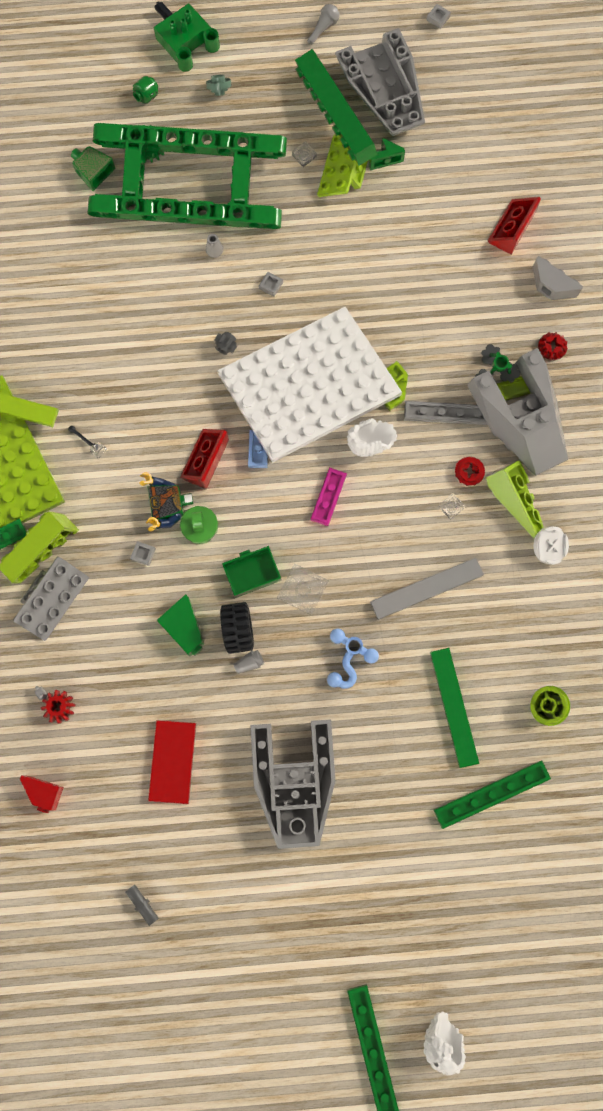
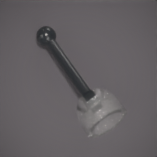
(96, 449)

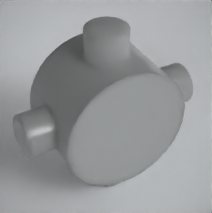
(40, 693)

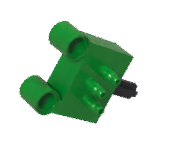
(183, 33)

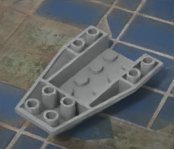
(386, 81)

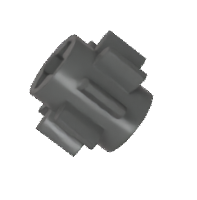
(225, 343)

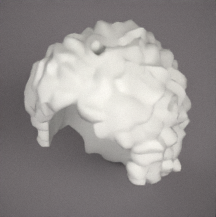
(371, 437)
(444, 1045)

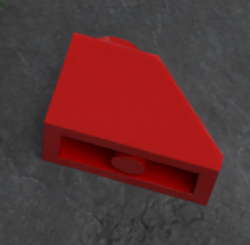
(42, 793)

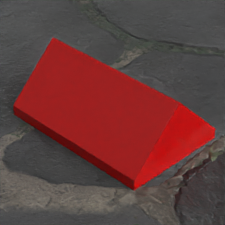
(514, 223)
(205, 457)

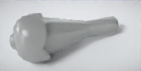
(328, 17)

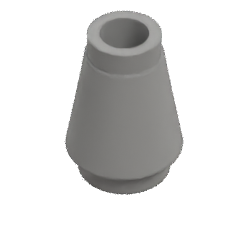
(213, 247)
(249, 662)

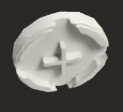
(551, 545)

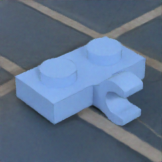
(257, 455)

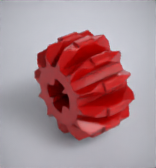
(51, 706)

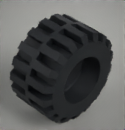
(236, 627)

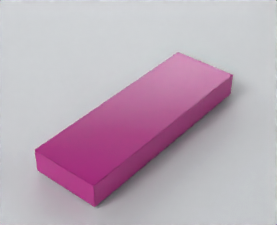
(328, 496)

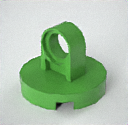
(199, 524)

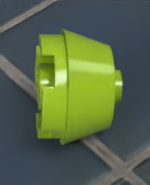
(550, 705)

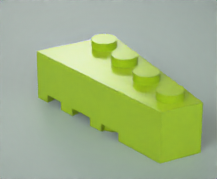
(36, 546)

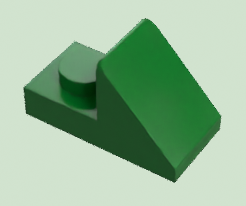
(390, 155)

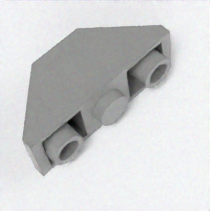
(553, 281)

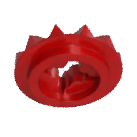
(546, 350)
(477, 467)

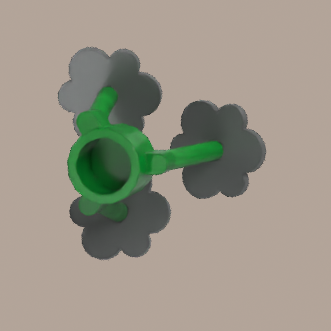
(500, 363)

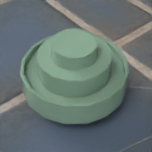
(218, 84)

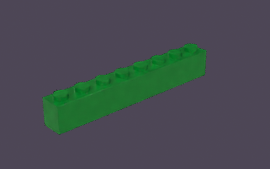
(336, 108)

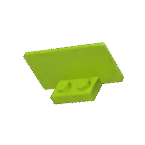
(340, 171)

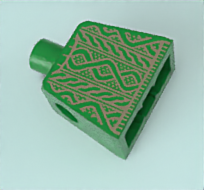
(92, 166)

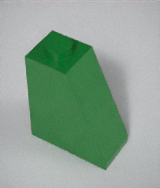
(183, 626)

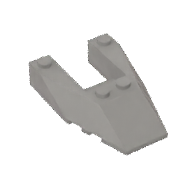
(529, 425)
(294, 793)

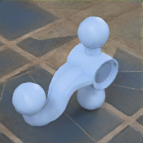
(370, 656)

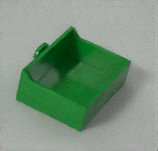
(251, 571)

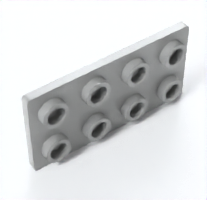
(50, 598)

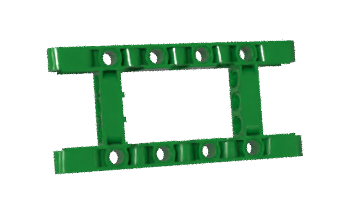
(191, 142)

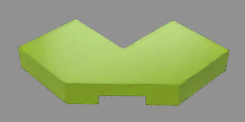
(400, 377)

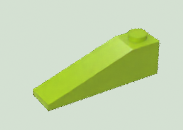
(511, 489)

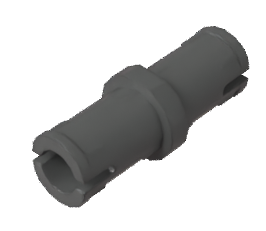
(142, 905)

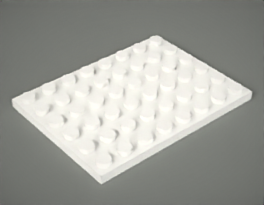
(309, 383)

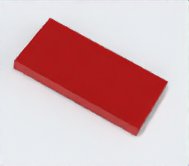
(172, 762)

